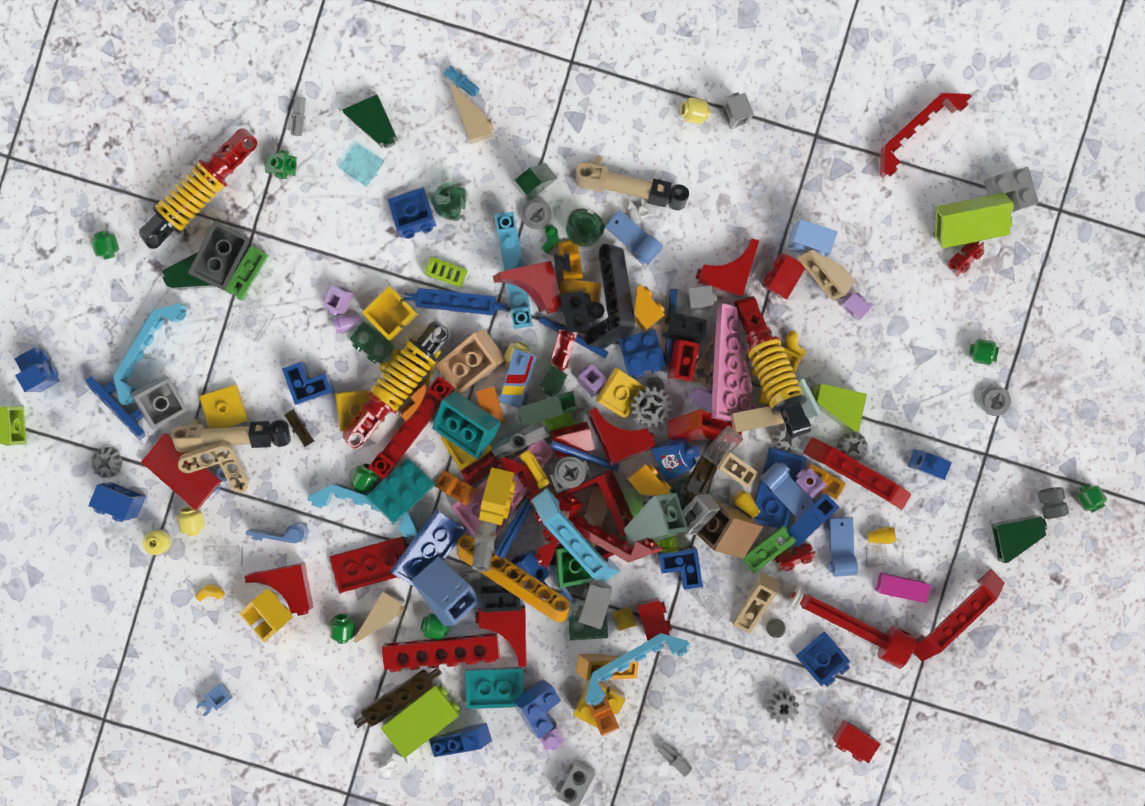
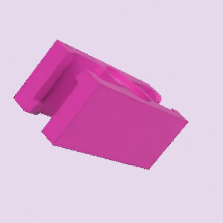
(902, 587)

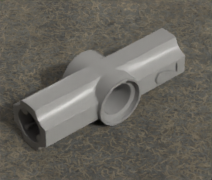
(530, 435)
(484, 545)

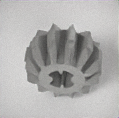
(788, 701)

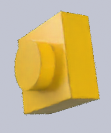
(624, 618)

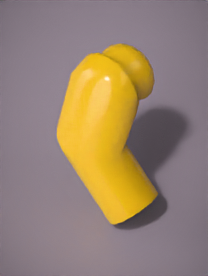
(792, 343)
(383, 366)
(210, 590)

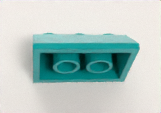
(465, 424)

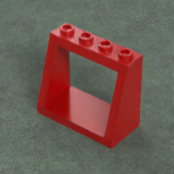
(614, 498)

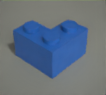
(36, 371)
(302, 387)
(686, 562)
(535, 704)

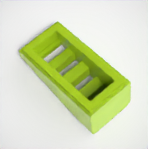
(428, 272)

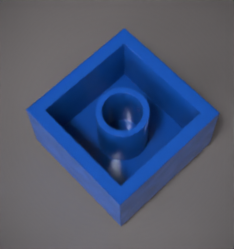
(116, 501)

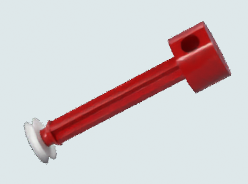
(894, 645)

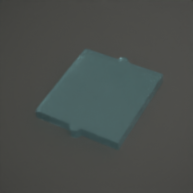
(361, 164)

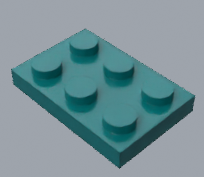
(400, 491)
(493, 687)

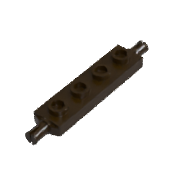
(700, 477)
(398, 697)

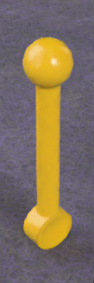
(428, 381)

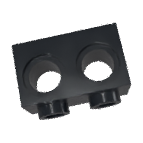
(571, 310)
(498, 599)

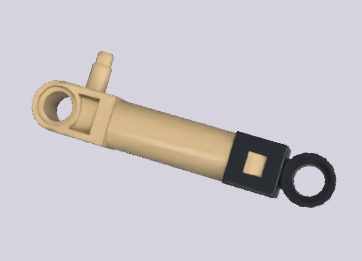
(656, 192)
(258, 434)

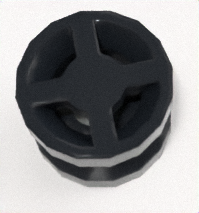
(562, 262)

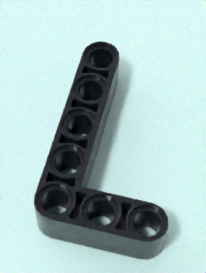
(617, 297)

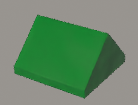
(569, 569)

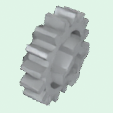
(643, 408)

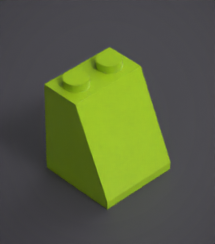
(840, 405)
(12, 426)

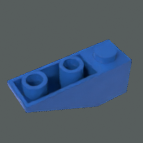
(812, 519)
(461, 740)

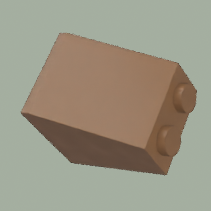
(730, 531)

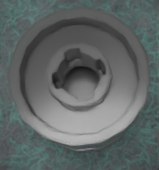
(1053, 502)

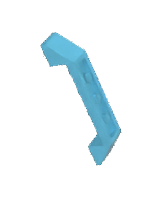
(513, 259)
(136, 352)
(322, 498)
(569, 536)
(595, 692)

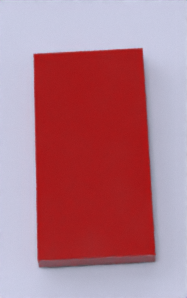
(191, 487)
(367, 564)

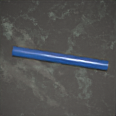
(580, 340)
(669, 342)
(583, 455)

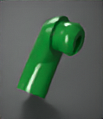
(552, 238)

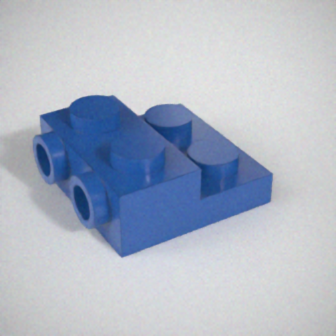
(412, 213)
(642, 353)
(824, 660)

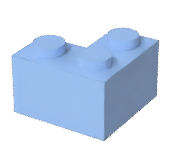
(811, 236)

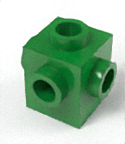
(281, 164)

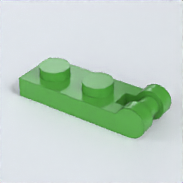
(246, 272)
(768, 549)

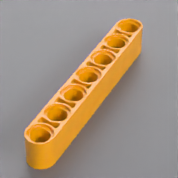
(503, 570)

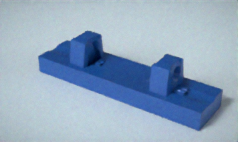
(103, 394)

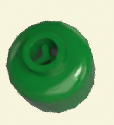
(104, 244)
(984, 352)
(364, 478)
(1091, 498)
(342, 628)
(433, 628)

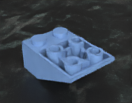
(445, 592)

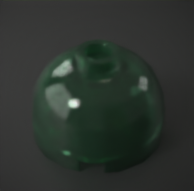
(449, 200)
(584, 228)

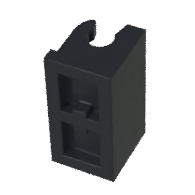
(684, 327)

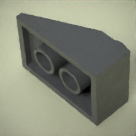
(219, 255)

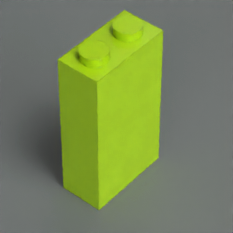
(973, 220)
(421, 720)

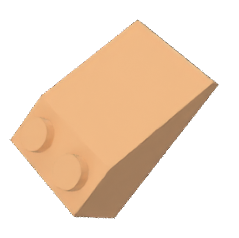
(470, 361)

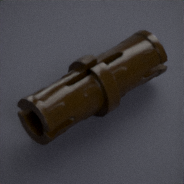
(299, 428)

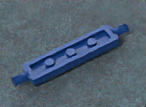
(455, 301)

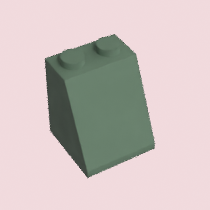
(657, 520)

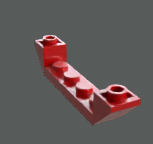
(951, 101)
(411, 429)
(857, 472)
(571, 509)
(545, 552)
(960, 618)

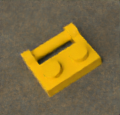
(536, 469)

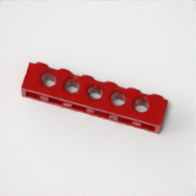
(394, 664)

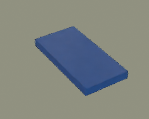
(772, 510)
(433, 540)

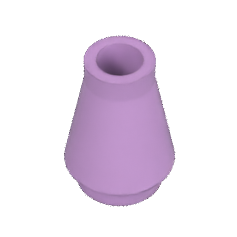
(346, 323)

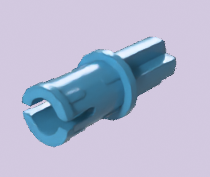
(461, 81)

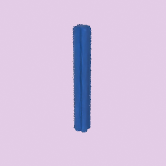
(513, 528)

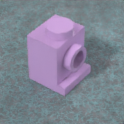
(338, 299)
(855, 305)
(593, 374)
(702, 397)
(811, 490)
(552, 739)

